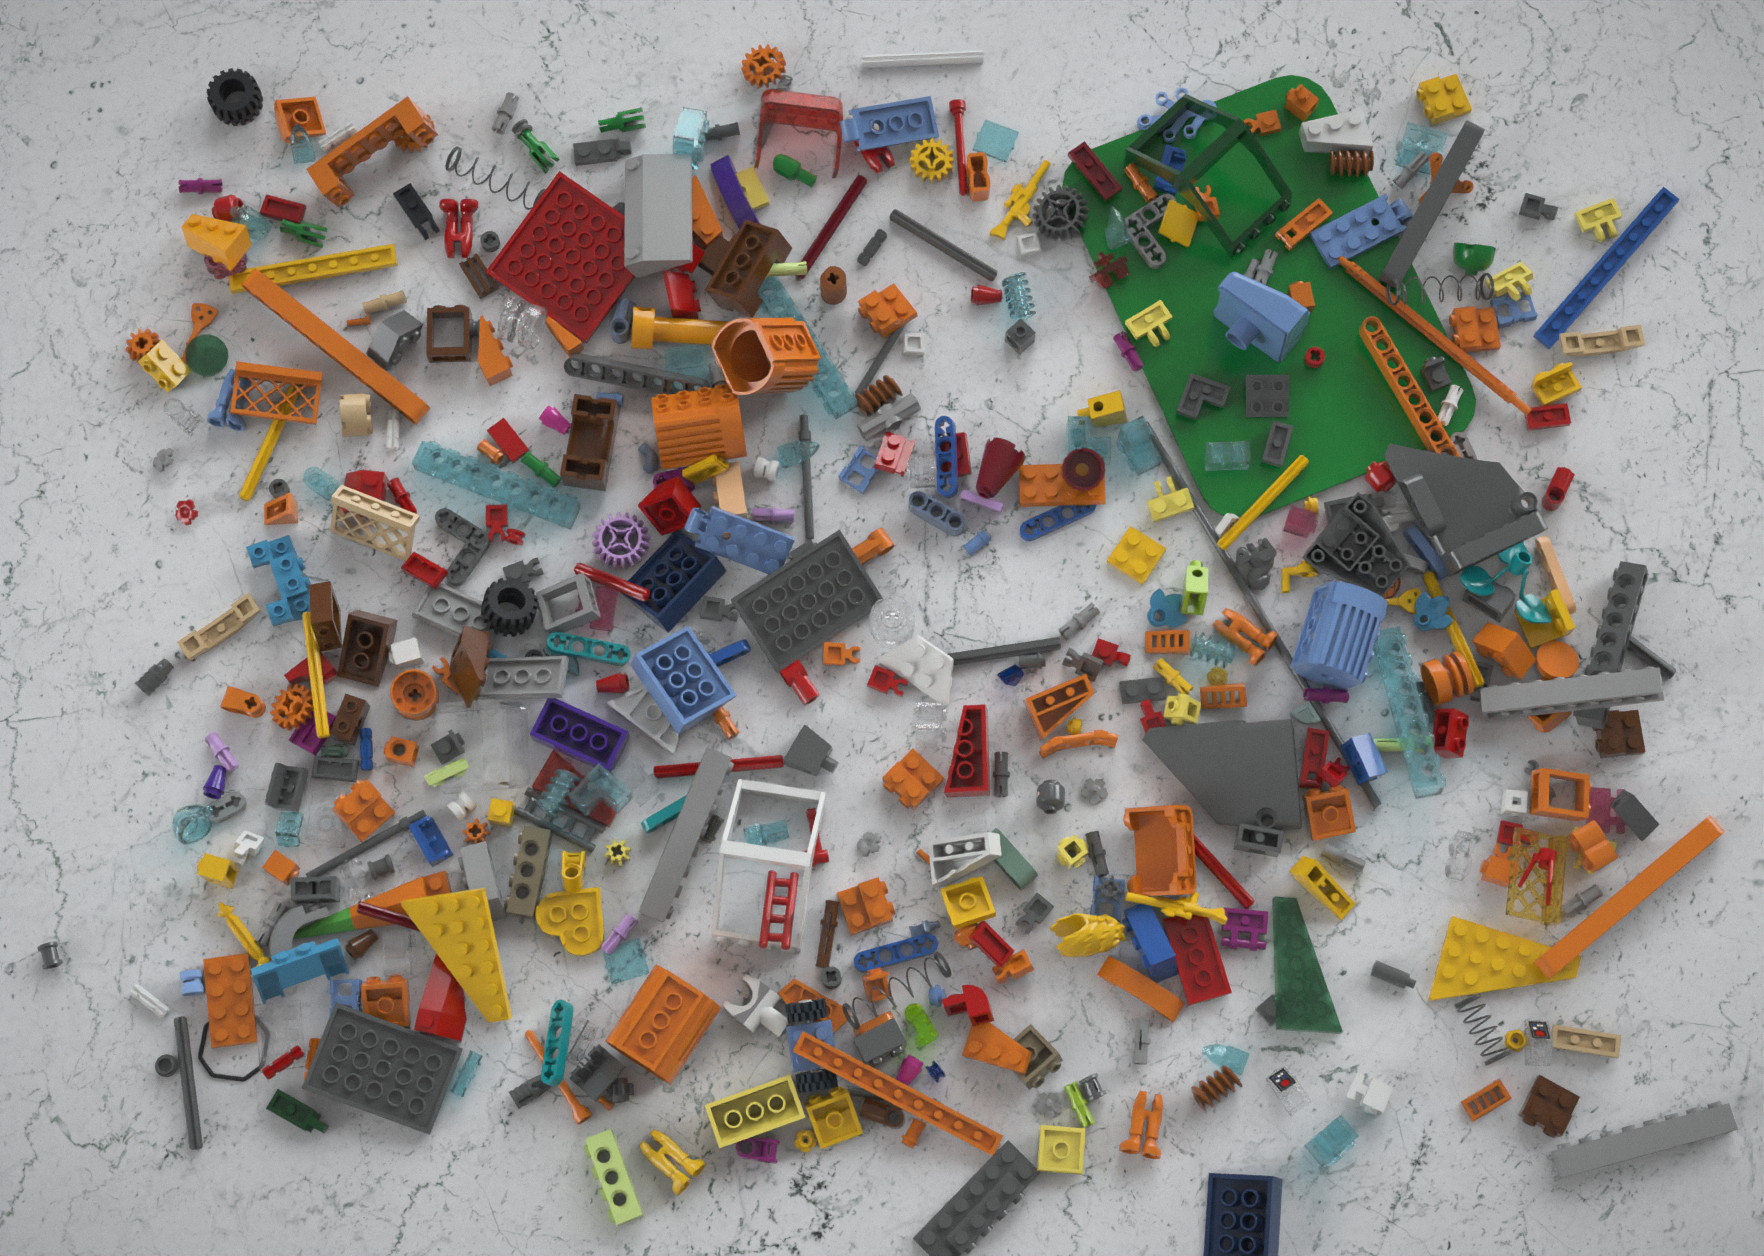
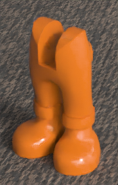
(1241, 624)
(1138, 1117)

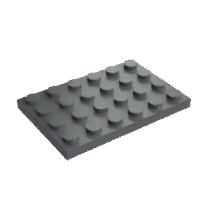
(807, 601)
(382, 1068)

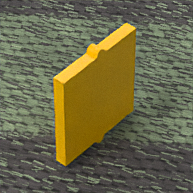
(1178, 223)

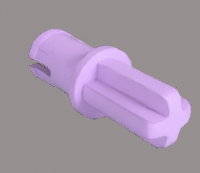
(773, 515)
(221, 752)
(619, 934)

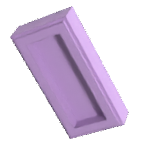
(982, 502)

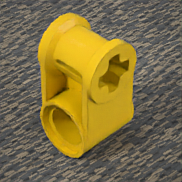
(573, 870)

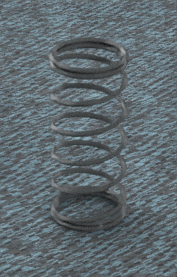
(1460, 1005)

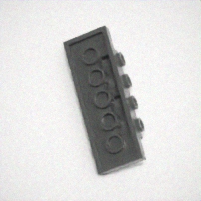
(978, 1204)

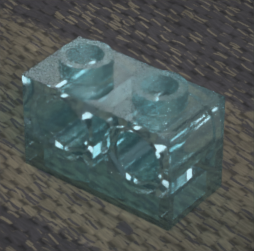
(1227, 455)

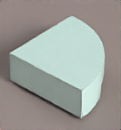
(1306, 714)

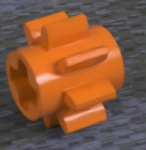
(472, 828)

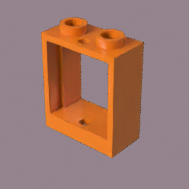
(1540, 794)

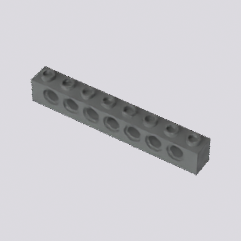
(1625, 574)

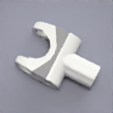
(759, 1009)

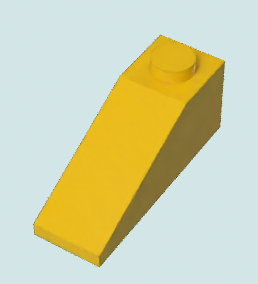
(1322, 886)

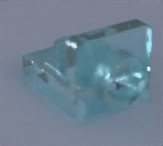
(289, 828)

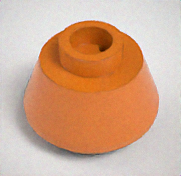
(962, 934)

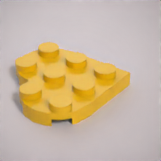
(573, 918)

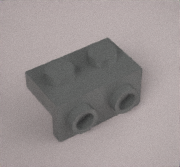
(286, 787)

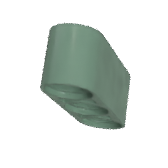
(1014, 864)

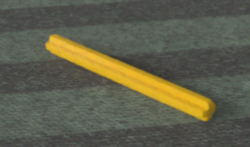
(266, 449)
(1263, 502)
(1454, 631)
(316, 679)

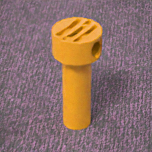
(652, 328)

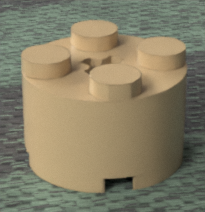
(354, 415)

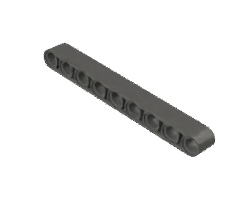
(1432, 203)

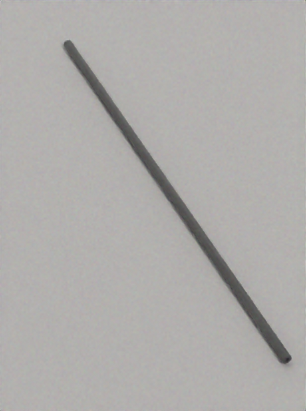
(1256, 607)

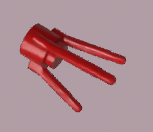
(1546, 861)

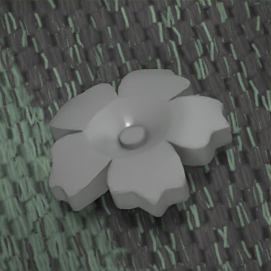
(163, 459)
(1094, 790)
(869, 843)
(1048, 1105)

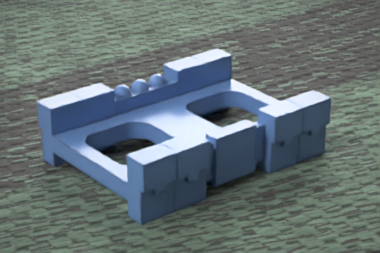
(1516, 315)
(855, 466)
(1096, 902)
(352, 1000)

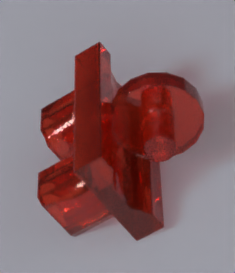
(1101, 276)

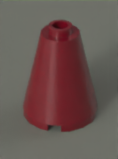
(997, 466)

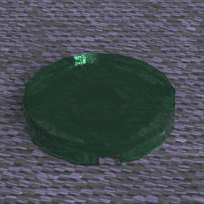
(206, 355)

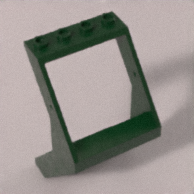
(1183, 181)

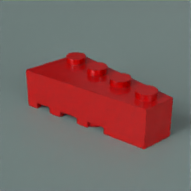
(970, 761)

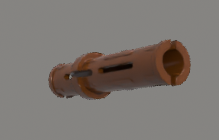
(830, 908)

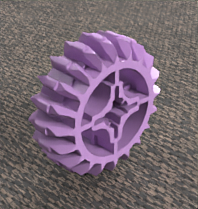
(610, 526)

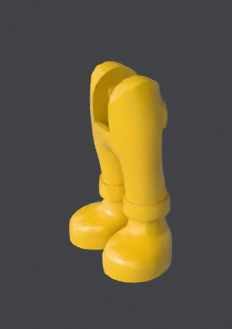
(670, 1148)

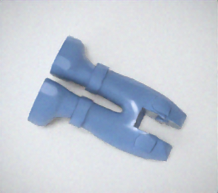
(218, 416)

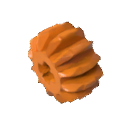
(135, 345)

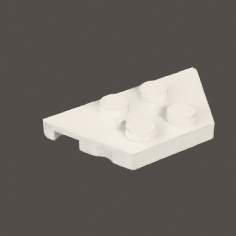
(922, 667)
(643, 712)

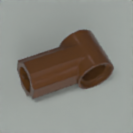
(880, 1113)

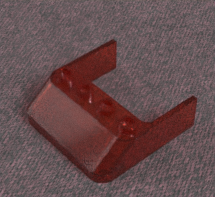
(801, 111)

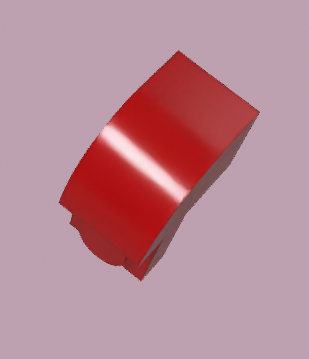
(971, 1001)

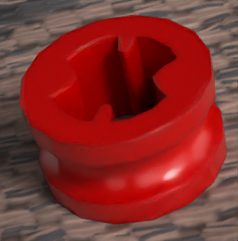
(1314, 350)
(515, 537)

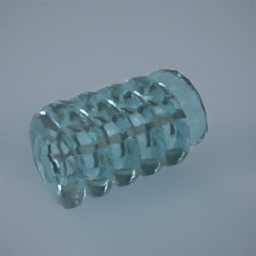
(1017, 297)
(1212, 650)
(557, 791)

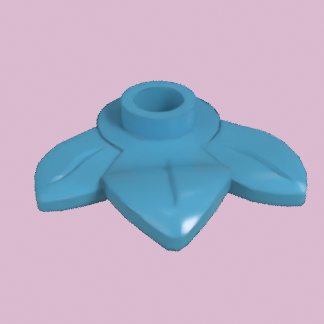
(1168, 609)
(1434, 610)

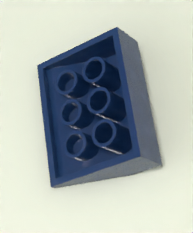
(676, 580)
(1242, 1215)

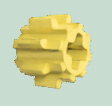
(619, 858)

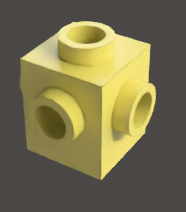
(1182, 709)
(1073, 844)

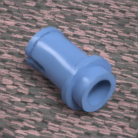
(619, 397)
(977, 543)

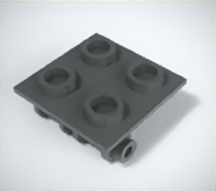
(1267, 395)
(597, 1072)

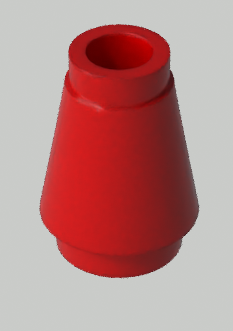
(985, 295)
(613, 684)

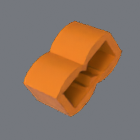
(978, 177)
(1592, 847)

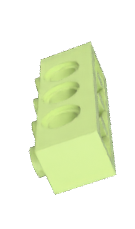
(606, 1142)

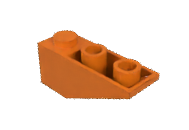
(490, 358)

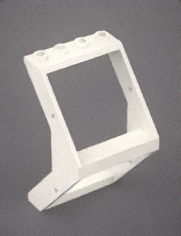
(766, 855)

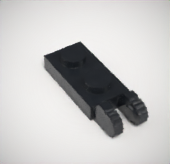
(415, 209)

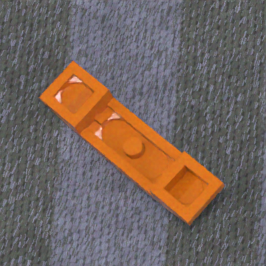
(1141, 988)

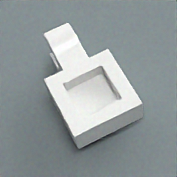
(247, 844)

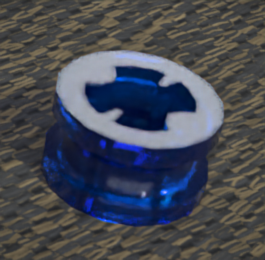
(935, 1071)

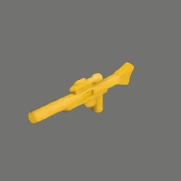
(1021, 198)
(1182, 907)

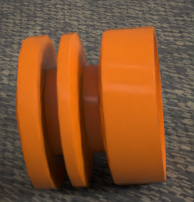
(1447, 678)
(406, 686)

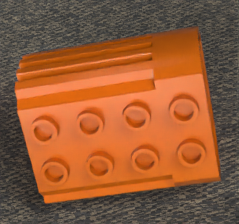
(766, 355)
(698, 425)
(663, 1024)

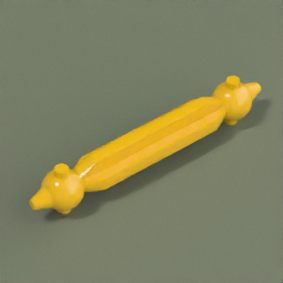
(242, 934)

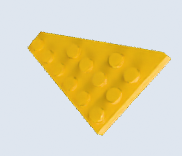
(464, 938)
(1489, 960)

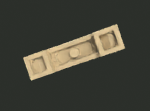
(1602, 342)
(221, 628)

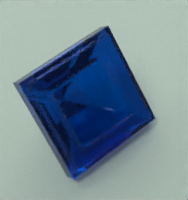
(1011, 675)

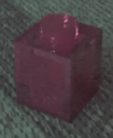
(1300, 522)

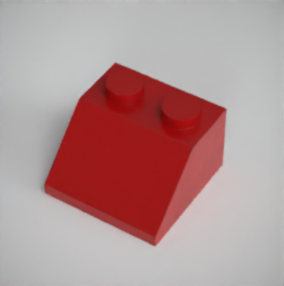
(680, 295)
(367, 482)
(669, 506)

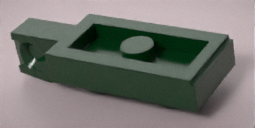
(296, 1112)

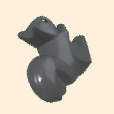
(1261, 561)

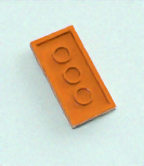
(1046, 487)
(230, 1000)

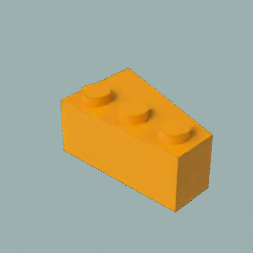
(217, 238)

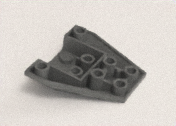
(1358, 548)

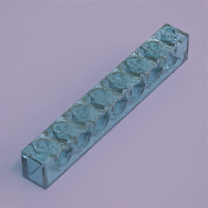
(836, 405)
(563, 516)
(1422, 784)

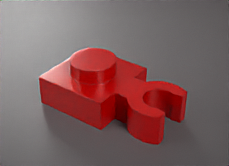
(496, 519)
(883, 680)
(1334, 772)

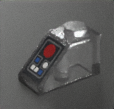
(1538, 1043)
(1288, 1090)

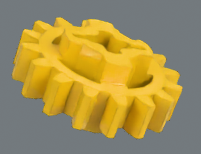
(922, 160)

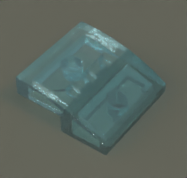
(1419, 139)

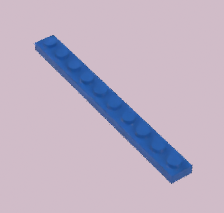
(1606, 268)

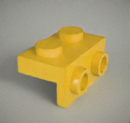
(164, 366)
(1555, 384)

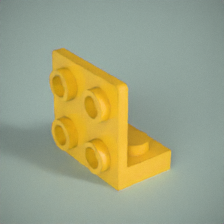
(1559, 627)

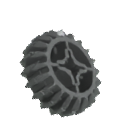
(1074, 199)

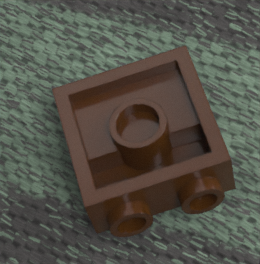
(1621, 735)
(1548, 1107)

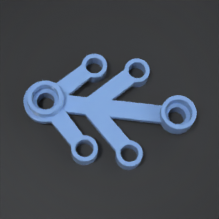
(1179, 122)

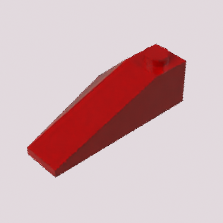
(442, 1005)

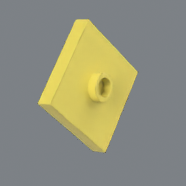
(752, 189)
(1061, 1149)

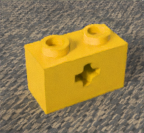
(218, 870)

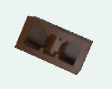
(349, 719)

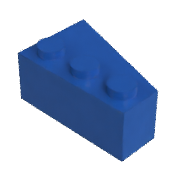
(1151, 942)

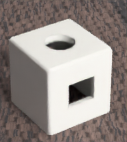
(1510, 809)

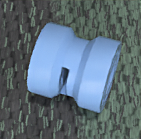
(191, 982)

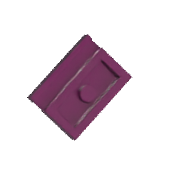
(306, 735)

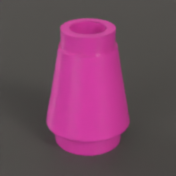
(553, 419)
(909, 1069)

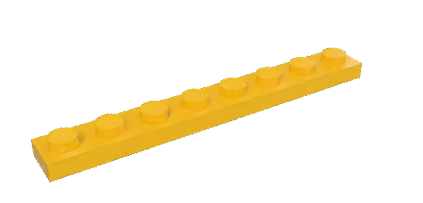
(321, 267)

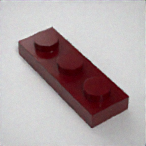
(1094, 171)

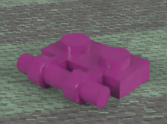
(1245, 921)

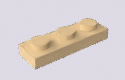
(1586, 1041)

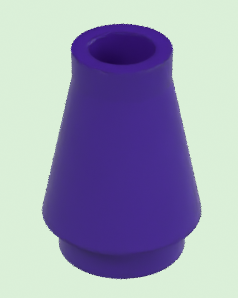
(215, 783)

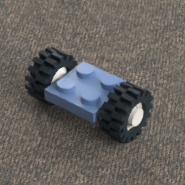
(806, 1012)

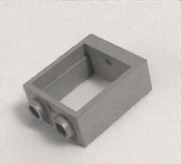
(588, 614)

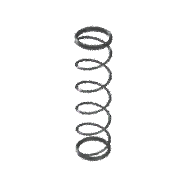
(490, 175)
(1478, 285)
(947, 974)

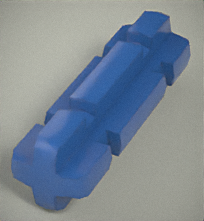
(366, 749)

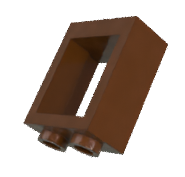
(449, 354)
(325, 616)

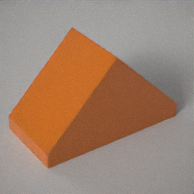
(281, 510)

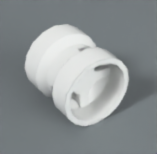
(766, 469)
(461, 805)

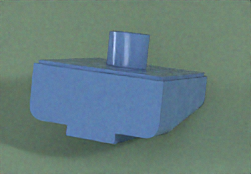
(1259, 316)

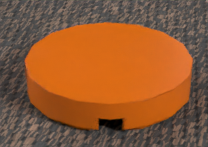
(1556, 660)

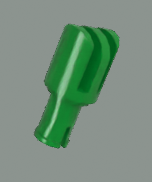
(619, 121)
(538, 150)
(792, 170)
(302, 231)

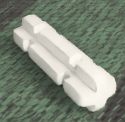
(337, 137)
(393, 430)
(149, 1001)

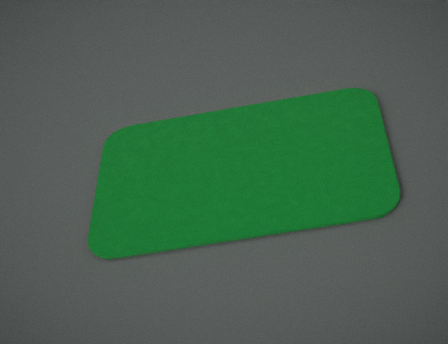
(1337, 411)

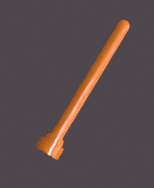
(580, 1112)

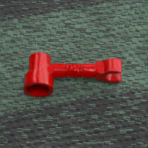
(820, 856)

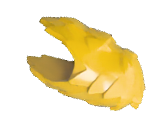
(1087, 934)

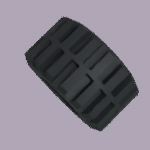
(225, 85)
(515, 593)

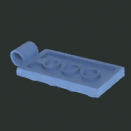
(897, 122)
(1354, 232)
(749, 541)

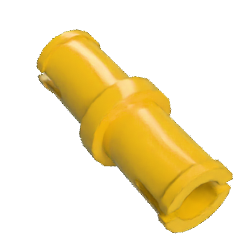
(1172, 677)

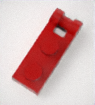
(1313, 757)

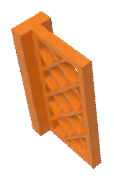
(276, 375)

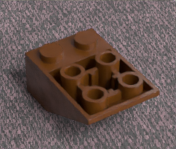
(470, 662)

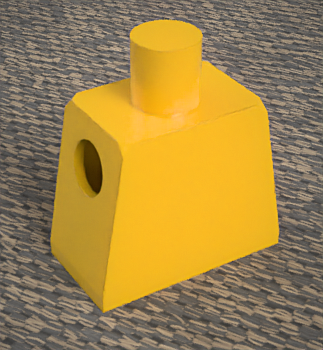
(1105, 409)

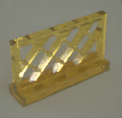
(1552, 913)

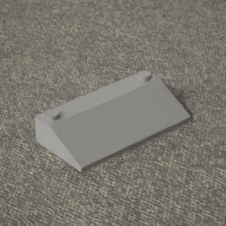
(658, 212)

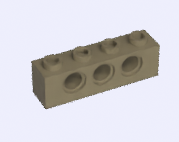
(528, 837)

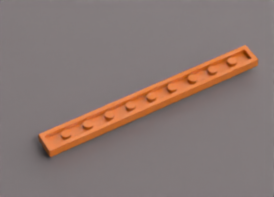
(897, 1093)

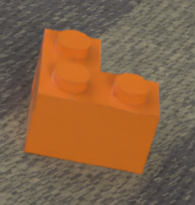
(1505, 648)

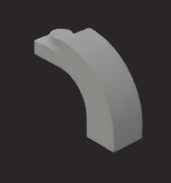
(288, 924)

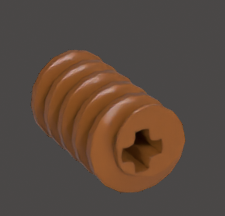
(1351, 162)
(833, 285)
(877, 394)
(1215, 1087)

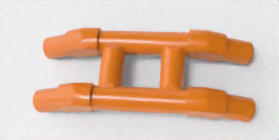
(1059, 743)

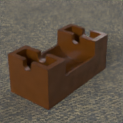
(746, 267)
(590, 442)

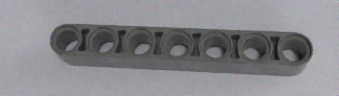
(627, 369)

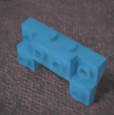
(288, 576)
(298, 966)

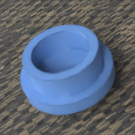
(936, 995)

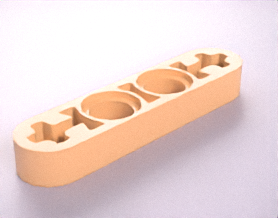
(1553, 571)

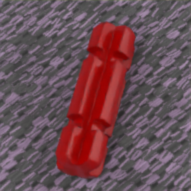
(282, 1062)

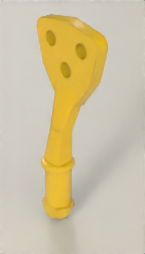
(1402, 601)

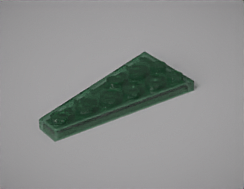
(1300, 987)

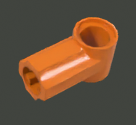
(876, 544)

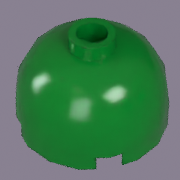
(1473, 257)

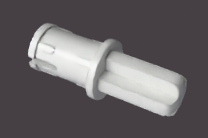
(1449, 405)

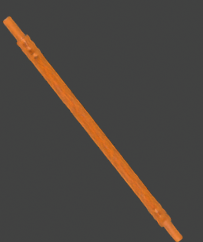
(1435, 336)

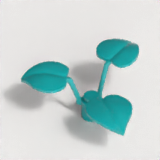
(1518, 560)

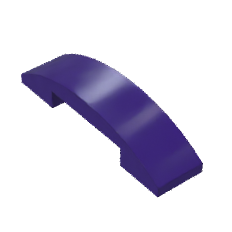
(732, 191)

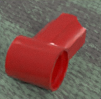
(1558, 487)
(796, 677)

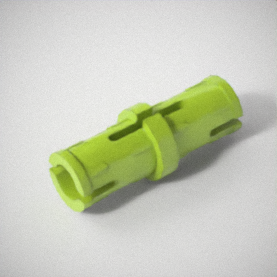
(1079, 1104)

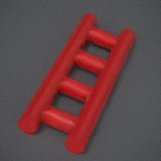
(786, 919)

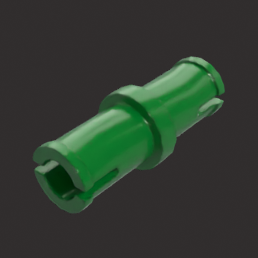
(541, 469)

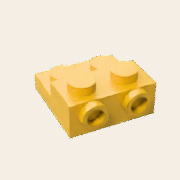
(1443, 98)
(967, 902)
(833, 1117)

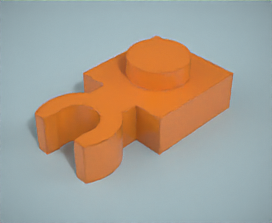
(1265, 123)
(1211, 202)
(836, 654)
(447, 679)
(1015, 966)

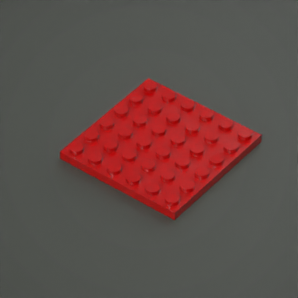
(567, 257)

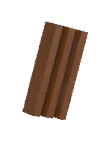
(470, 262)

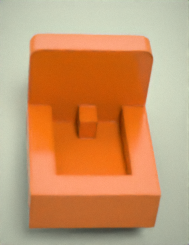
(878, 979)

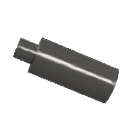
(1392, 975)

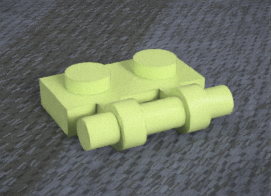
(438, 776)

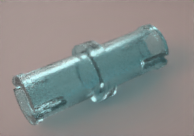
(466, 1073)

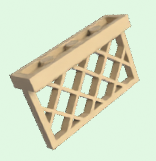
(377, 512)

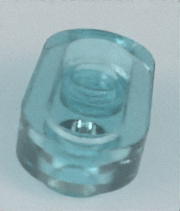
(323, 484)

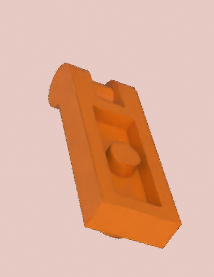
(1304, 223)

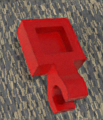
(1108, 653)
(1151, 719)
(1506, 833)

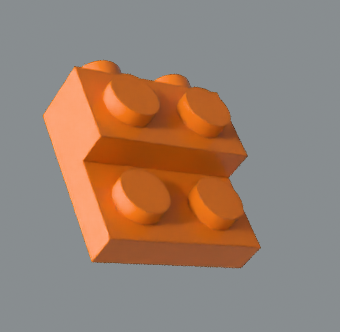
(886, 310)
(1475, 329)
(912, 779)
(362, 809)
(1329, 812)
(866, 906)
(387, 999)

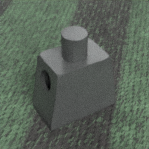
(810, 753)

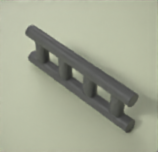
(564, 832)

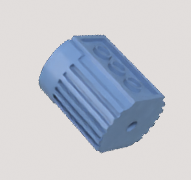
(1339, 635)

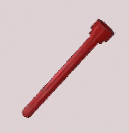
(957, 108)

